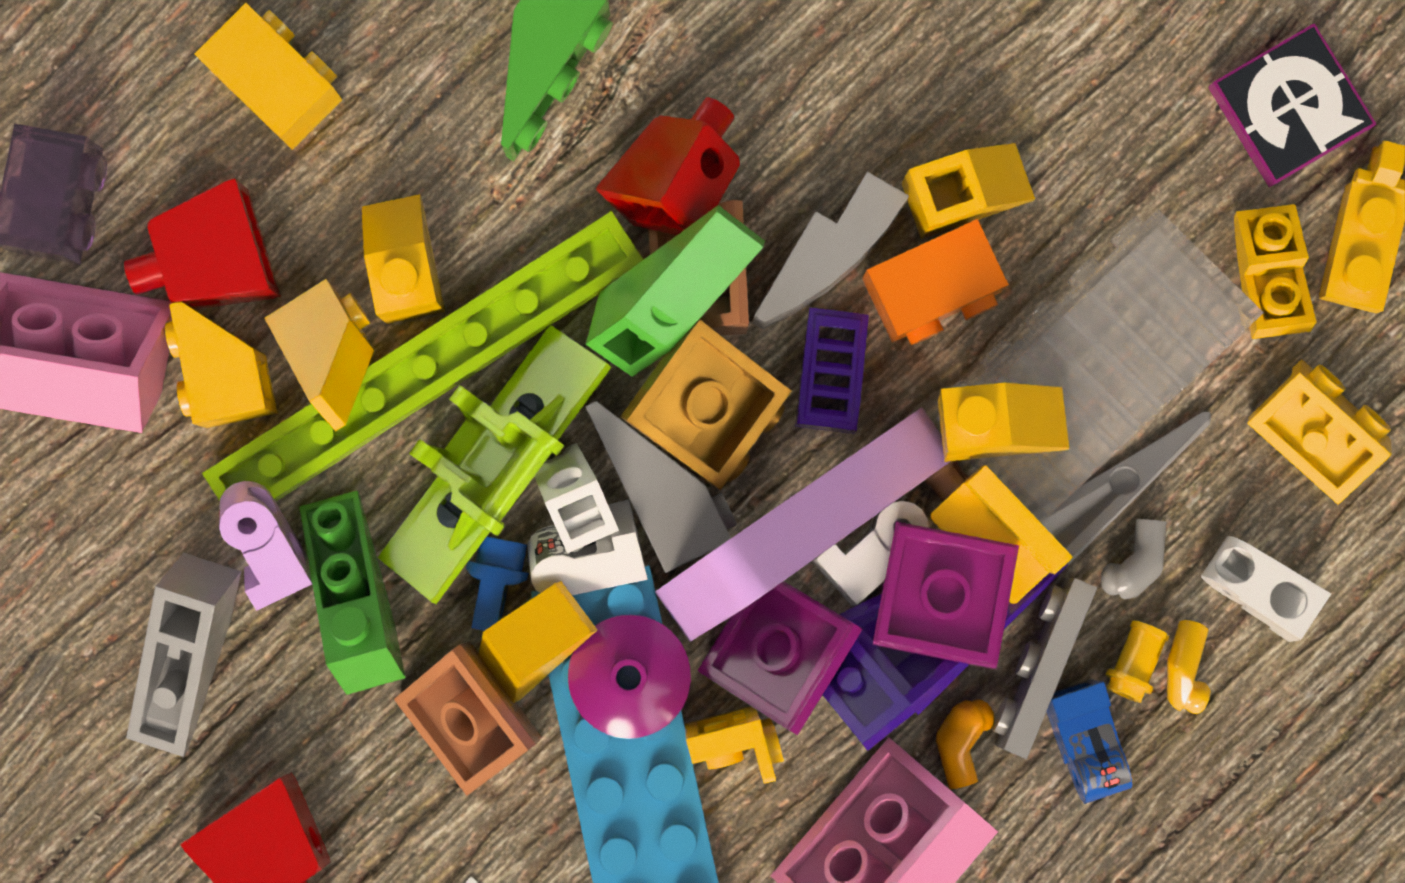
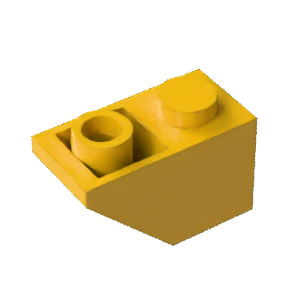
(966, 187)
(220, 371)

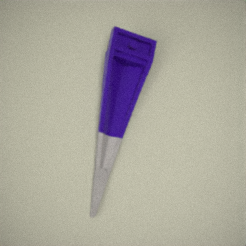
(886, 686)

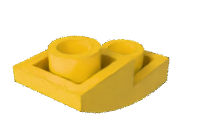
(1271, 270)

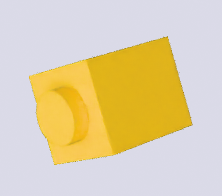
(400, 260)
(325, 348)
(1001, 420)

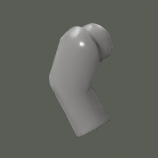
(1142, 566)

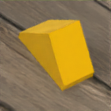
(534, 640)

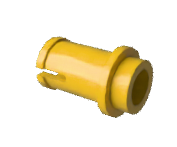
(1137, 662)

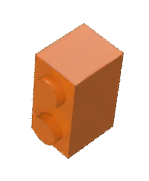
(935, 283)

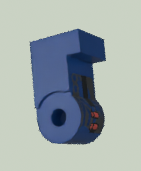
(1089, 740)

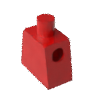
(674, 170)
(207, 252)
(262, 839)

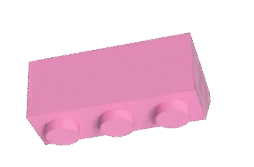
(81, 352)
(889, 828)

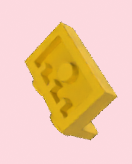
(1323, 431)
(724, 737)

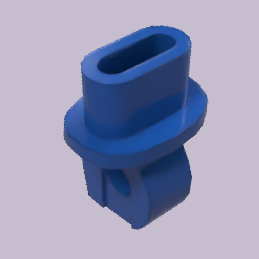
(497, 566)

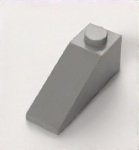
(669, 501)
(181, 651)

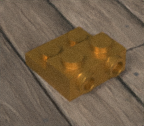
(707, 405)

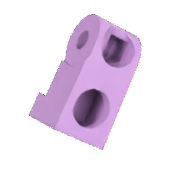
(258, 528)

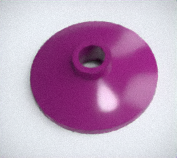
(662, 668)

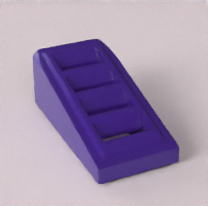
(827, 419)

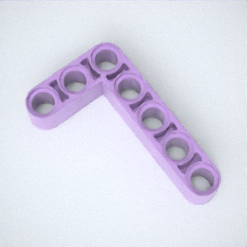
(804, 526)

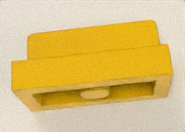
(992, 512)

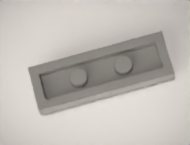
(1042, 665)

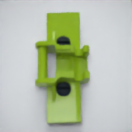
(490, 461)

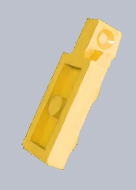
(1367, 233)

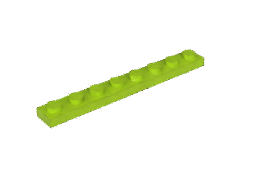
(436, 360)

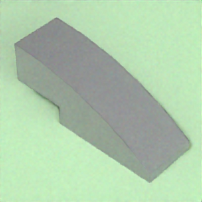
(831, 250)

